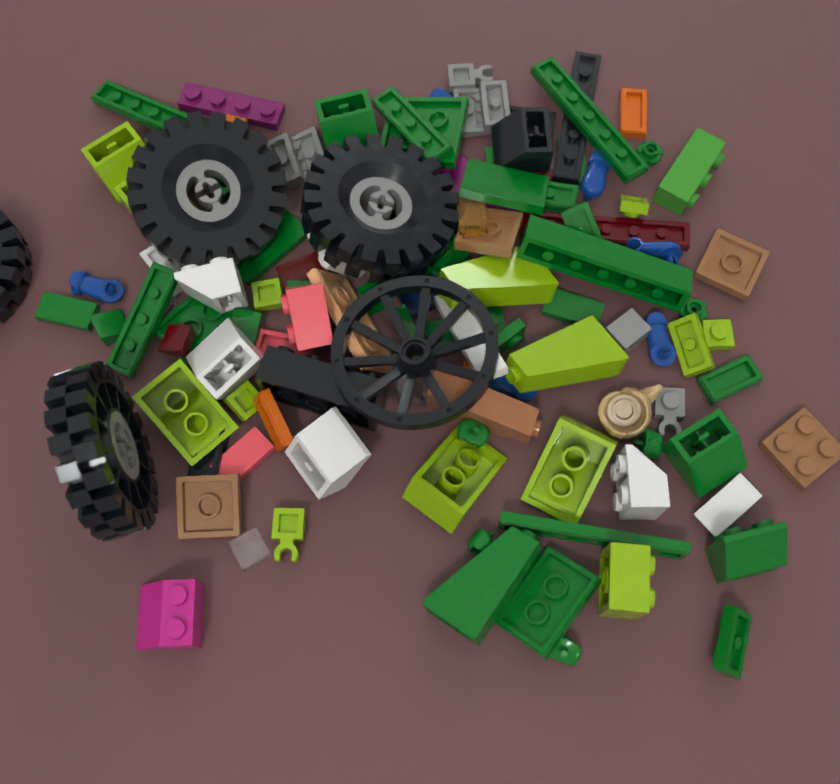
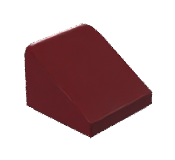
(177, 340)

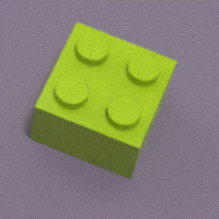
(625, 581)

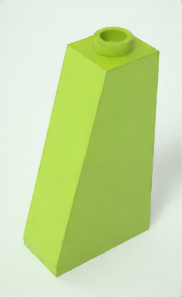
(502, 281)
(566, 358)

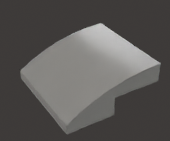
(486, 106)
(297, 153)

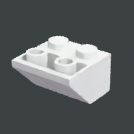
(214, 284)
(224, 360)
(327, 453)
(640, 486)

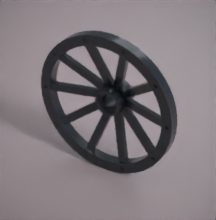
(415, 346)

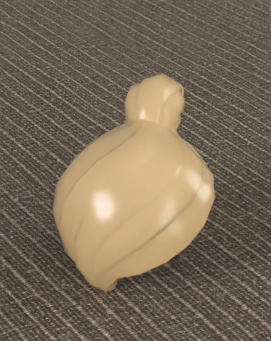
(627, 411)

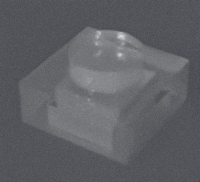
(250, 549)

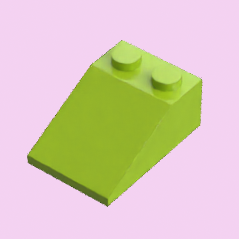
(185, 412)
(569, 469)
(453, 480)

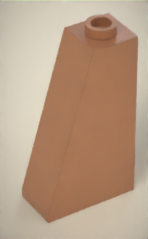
(495, 410)

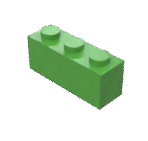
(690, 172)

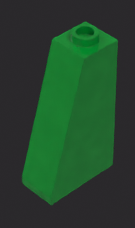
(484, 586)

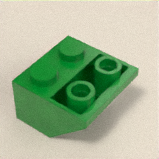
(345, 116)
(706, 453)
(748, 551)

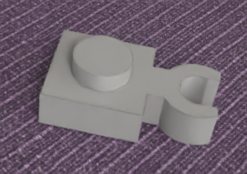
(466, 76)
(669, 407)

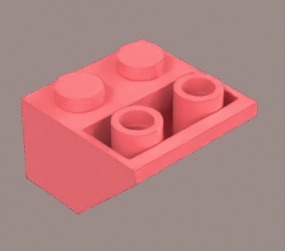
(308, 315)

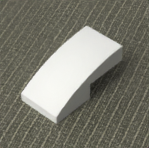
(728, 505)

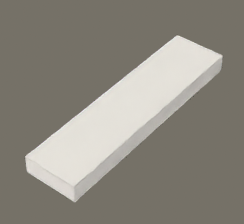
(466, 327)

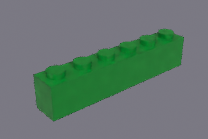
(605, 263)

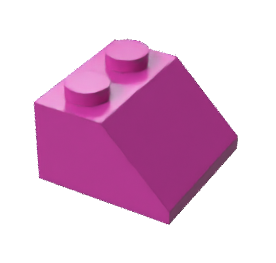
(170, 615)

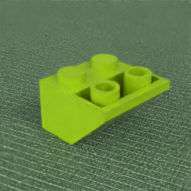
(112, 155)

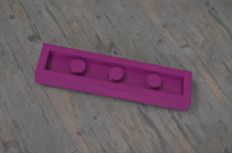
(256, 110)

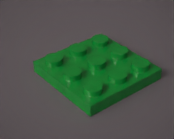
(446, 115)

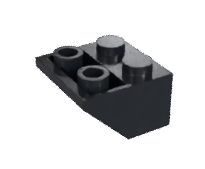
(523, 140)

